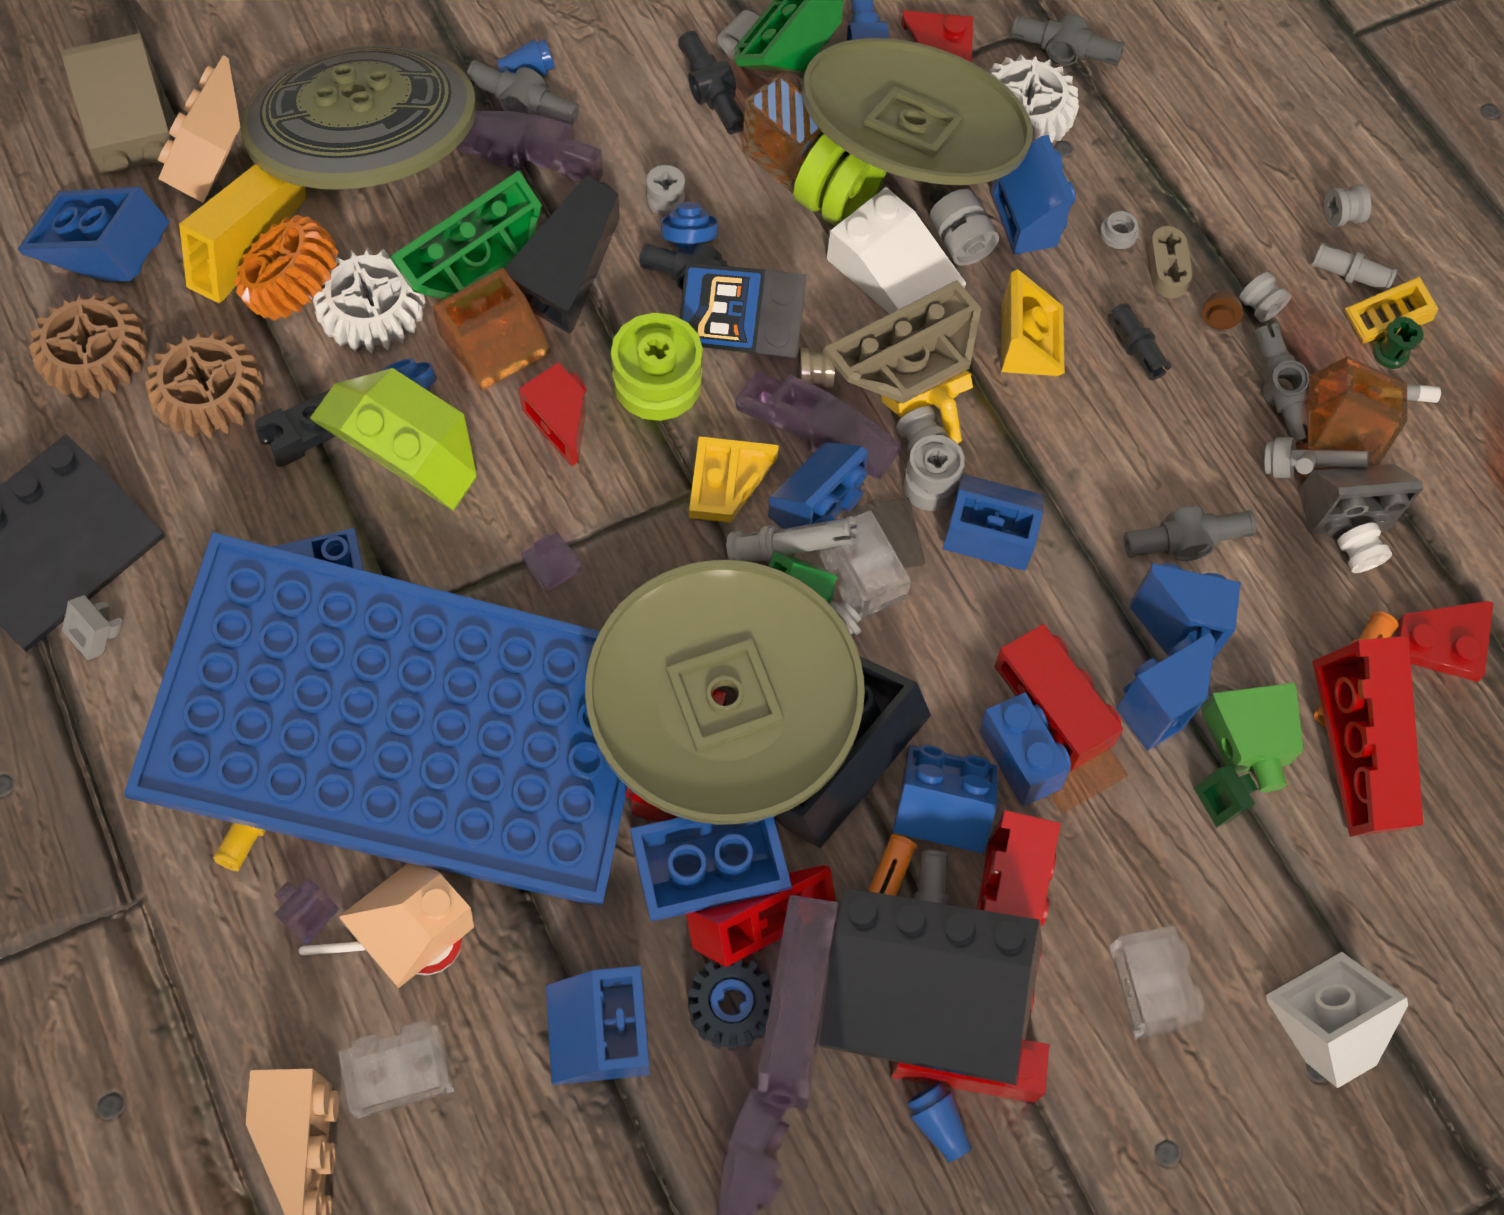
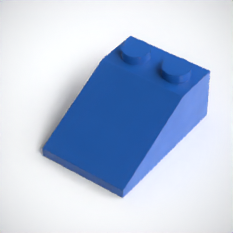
(97, 232)

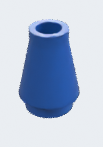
(530, 55)
(940, 1121)

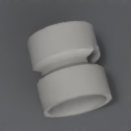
(964, 227)
(933, 472)

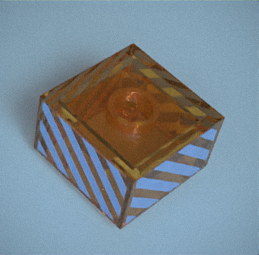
(778, 130)

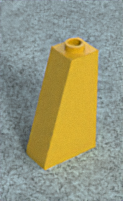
(227, 226)

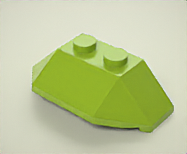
(403, 431)

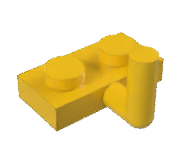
(942, 398)

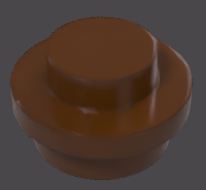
(1222, 310)

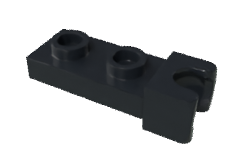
(292, 431)

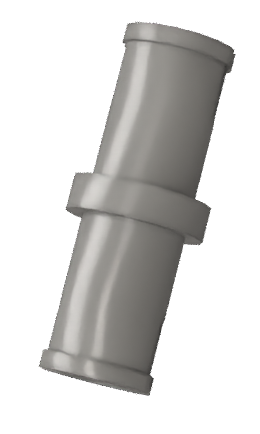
(1354, 267)

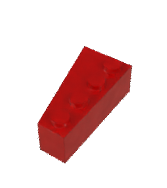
(1372, 733)
(1019, 867)

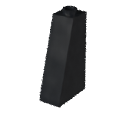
(566, 253)

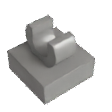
(87, 626)

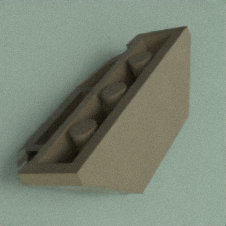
(911, 346)

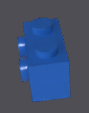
(1025, 749)

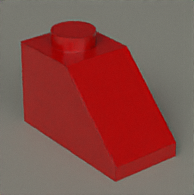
(557, 409)

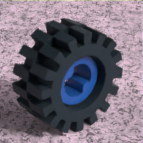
(709, 991)

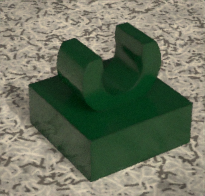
(1226, 794)

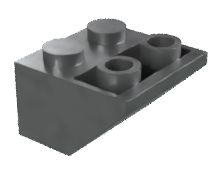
(1357, 496)

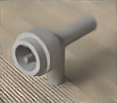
(1283, 457)

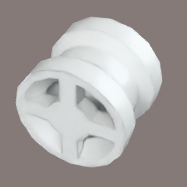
(1364, 547)

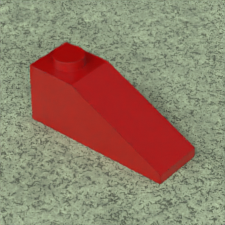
(749, 925)

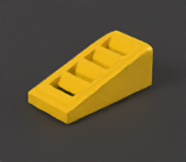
(1413, 290)

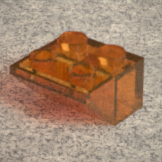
(490, 329)
(1355, 409)

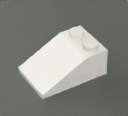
(890, 253)

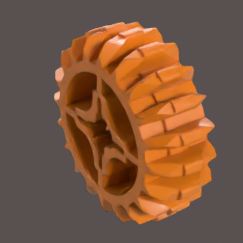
(286, 267)

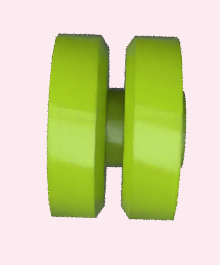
(835, 181)
(657, 366)

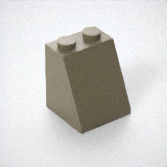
(118, 102)

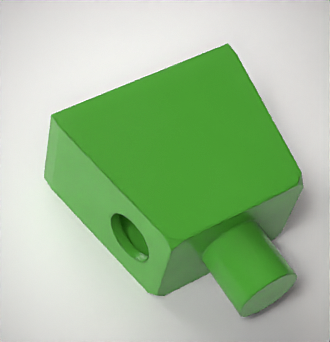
(1257, 731)

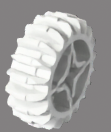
(1049, 94)
(347, 312)

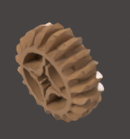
(96, 338)
(179, 394)

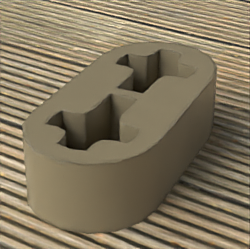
(1161, 262)

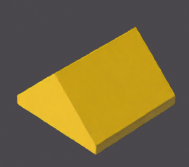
(1031, 329)

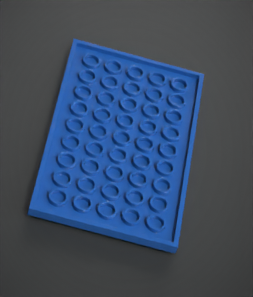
(383, 723)

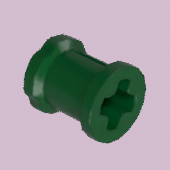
(1406, 339)

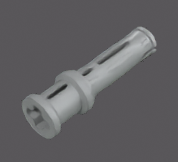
(761, 545)

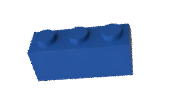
(706, 865)

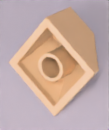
(409, 921)

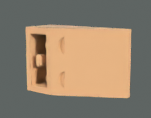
(203, 135)
(290, 1129)

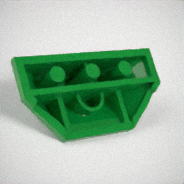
(788, 35)
(471, 241)

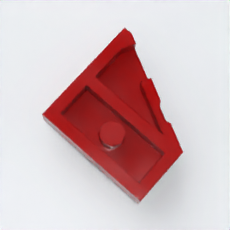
(941, 31)
(1450, 638)

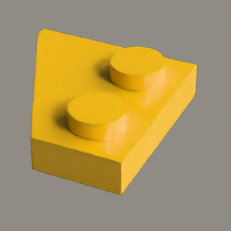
(727, 476)

